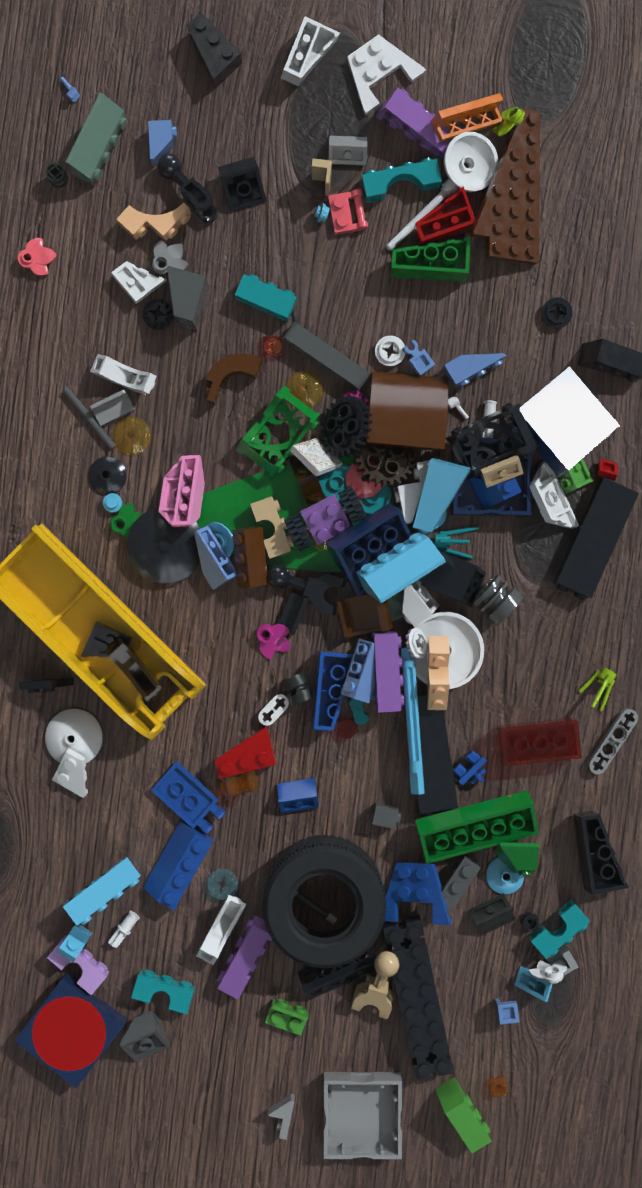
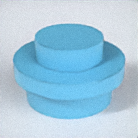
(321, 213)
(112, 502)

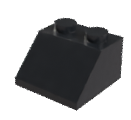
(242, 184)

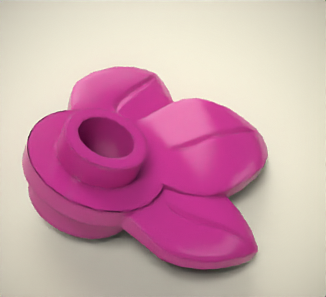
(275, 640)

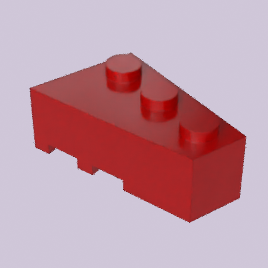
(248, 755)

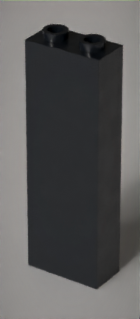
(595, 538)
(436, 761)

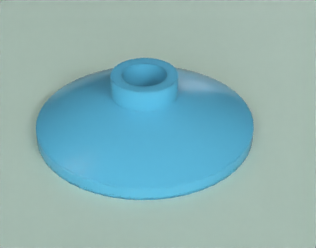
(223, 536)
(494, 877)

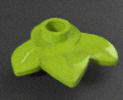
(511, 117)

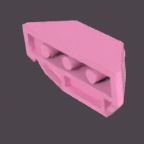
(183, 492)

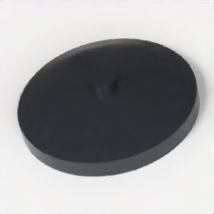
(160, 550)

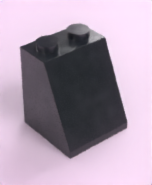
(455, 579)

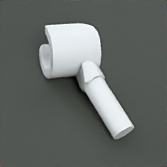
(454, 402)

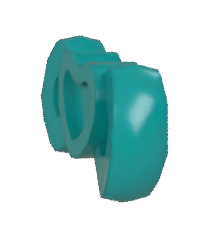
(358, 711)

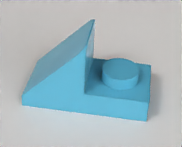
(74, 942)

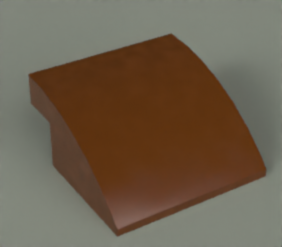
(408, 411)

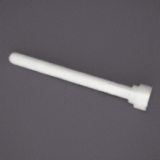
(448, 189)

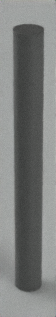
(89, 418)

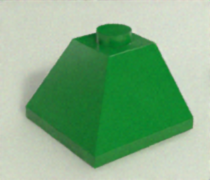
(519, 857)

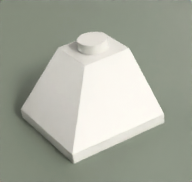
(418, 603)

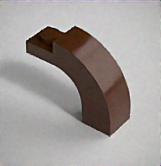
(227, 367)

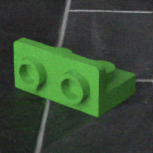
(575, 477)
(287, 1016)

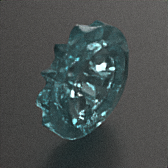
(214, 887)

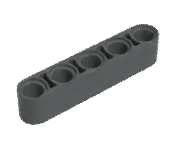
(326, 356)

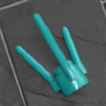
(443, 540)

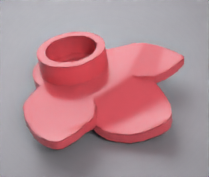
(39, 256)

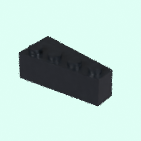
(597, 857)

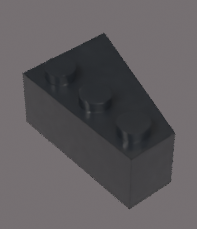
(214, 49)

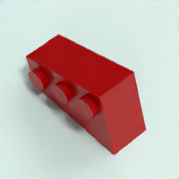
(445, 221)

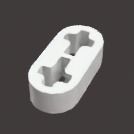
(277, 712)

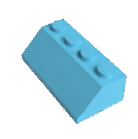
(400, 567)

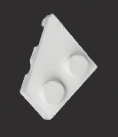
(72, 773)

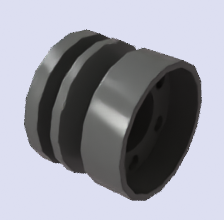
(498, 600)

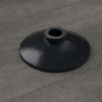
(115, 480)

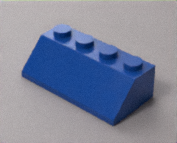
(177, 865)

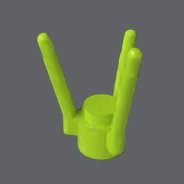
(606, 679)

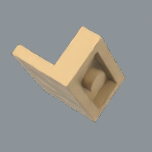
(322, 171)
(501, 471)

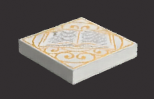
(315, 457)

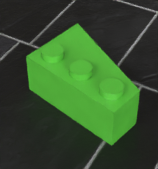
(463, 1116)

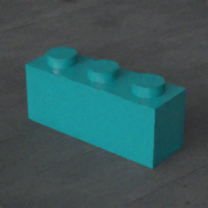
(266, 297)

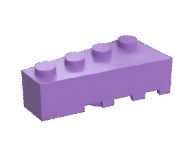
(414, 121)
(387, 674)
(245, 958)

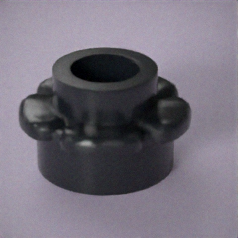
(534, 921)

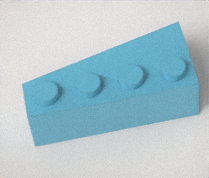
(101, 891)

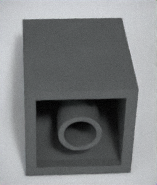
(187, 296)

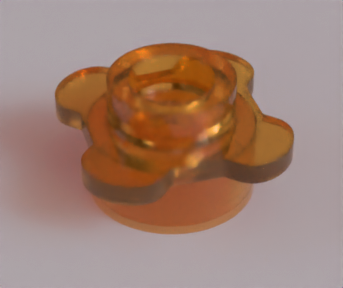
(503, 1090)

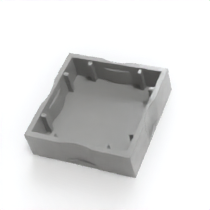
(362, 1115)

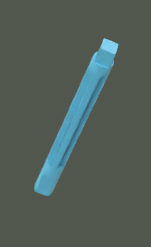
(412, 722)

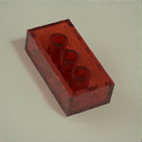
(539, 742)

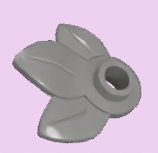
(169, 255)

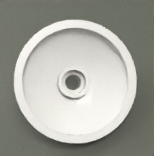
(478, 154)
(79, 724)

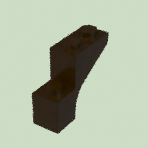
(308, 482)
(136, 671)

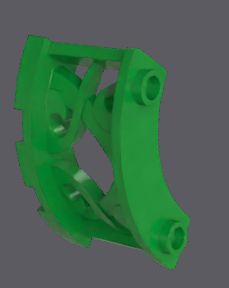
(277, 405)

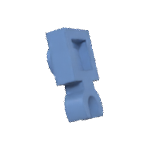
(420, 360)

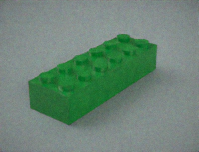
(477, 826)

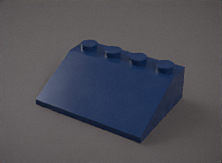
(367, 541)

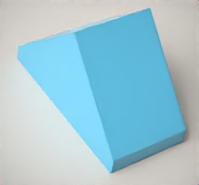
(535, 986)

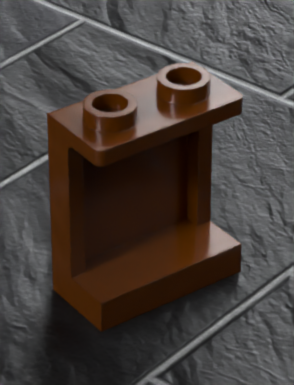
(363, 615)

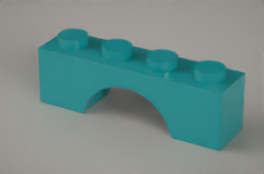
(423, 174)

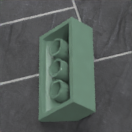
(96, 140)

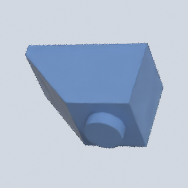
(160, 139)

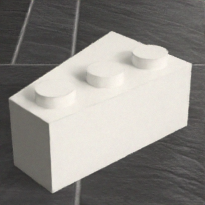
(308, 49)

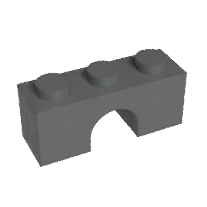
(461, 877)

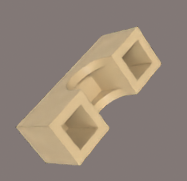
(268, 511)

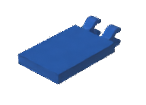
(188, 797)

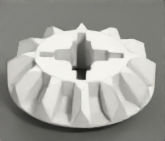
(385, 343)
(417, 643)

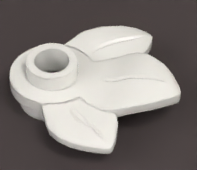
(550, 973)

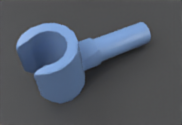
(72, 94)

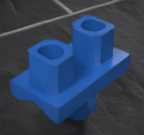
(464, 774)

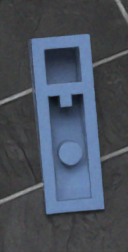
(213, 559)

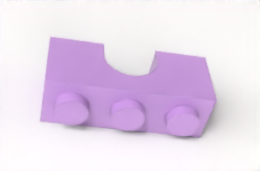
(92, 971)

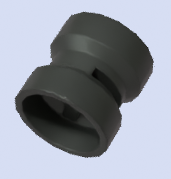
(59, 178)

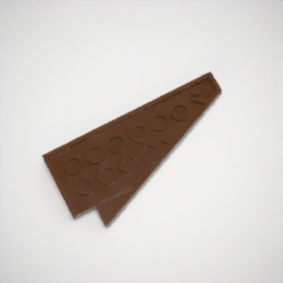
(511, 204)

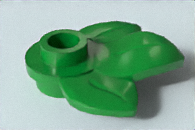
(127, 516)

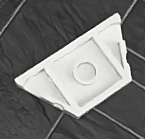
(551, 498)

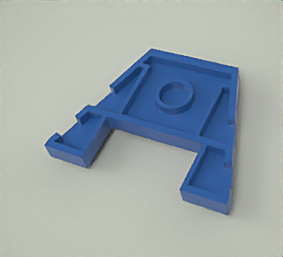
(416, 884)

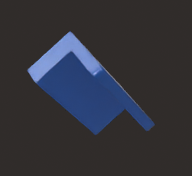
(297, 795)

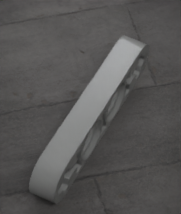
(610, 739)

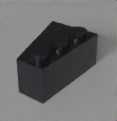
(611, 359)

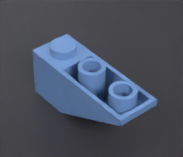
(468, 366)
(361, 673)

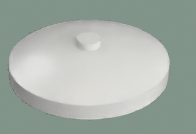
(465, 647)

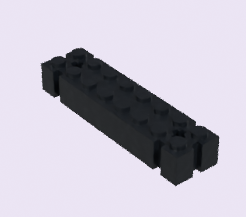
(418, 999)

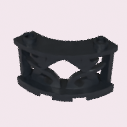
(518, 446)

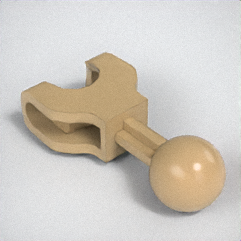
(376, 989)

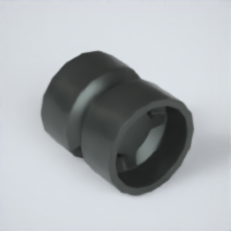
(297, 688)

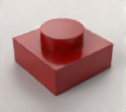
(607, 469)

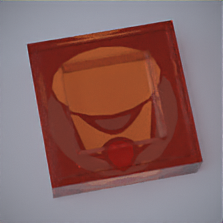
(272, 346)

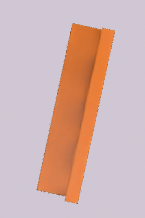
(467, 110)

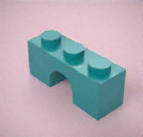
(549, 942)
(179, 992)

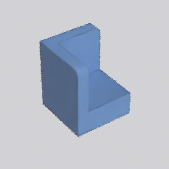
(506, 1012)

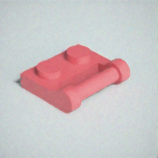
(341, 212)

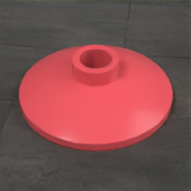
(361, 487)

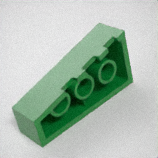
(433, 262)

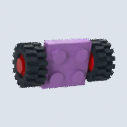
(325, 519)

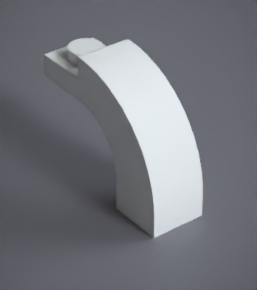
(123, 375)

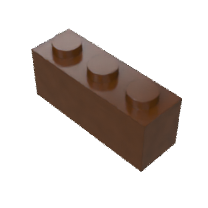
(250, 557)

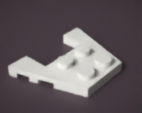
(374, 63)

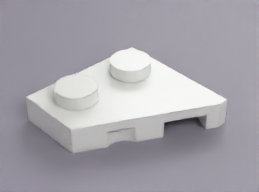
(136, 281)

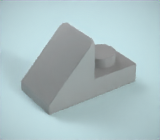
(283, 1111)

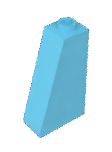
(438, 491)

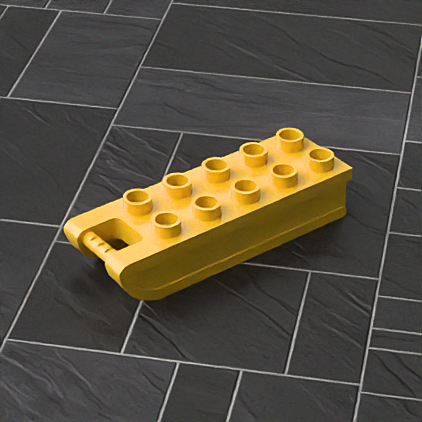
(61, 606)

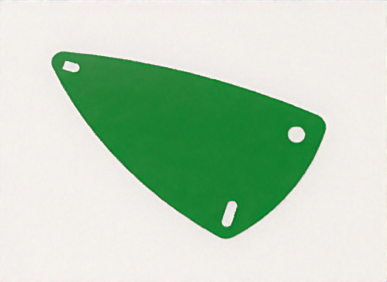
(232, 508)

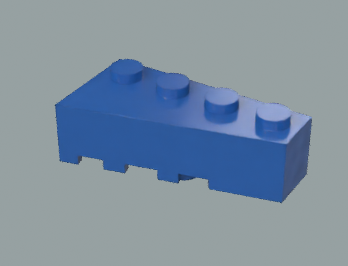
(329, 681)

